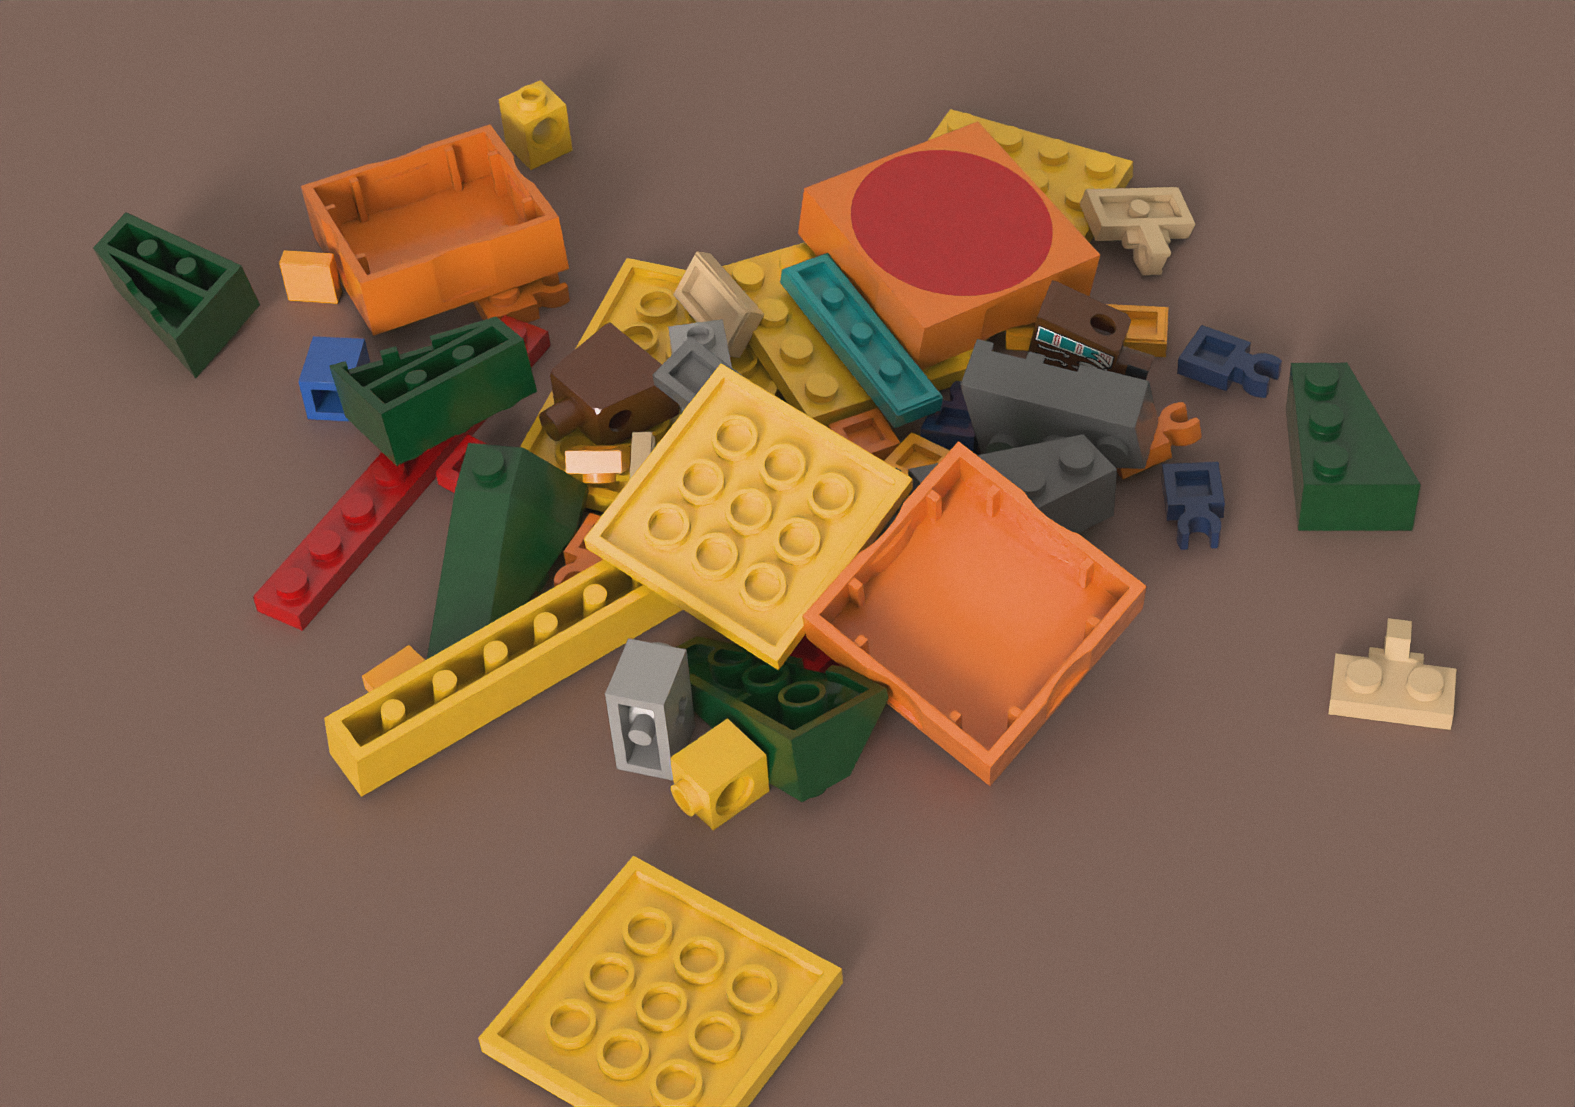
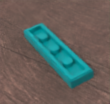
(861, 340)

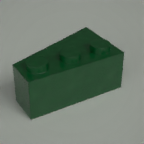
(177, 288)
(436, 390)
(1343, 456)

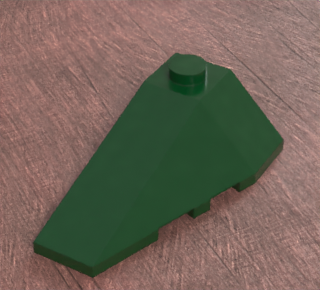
(502, 537)
(799, 717)

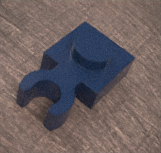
(1225, 359)
(951, 423)
(1195, 499)

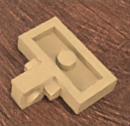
(1141, 220)
(1393, 684)

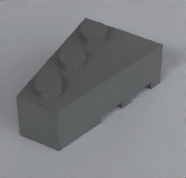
(1031, 402)
(1061, 477)

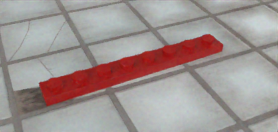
(362, 520)

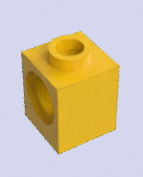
(535, 124)
(719, 775)

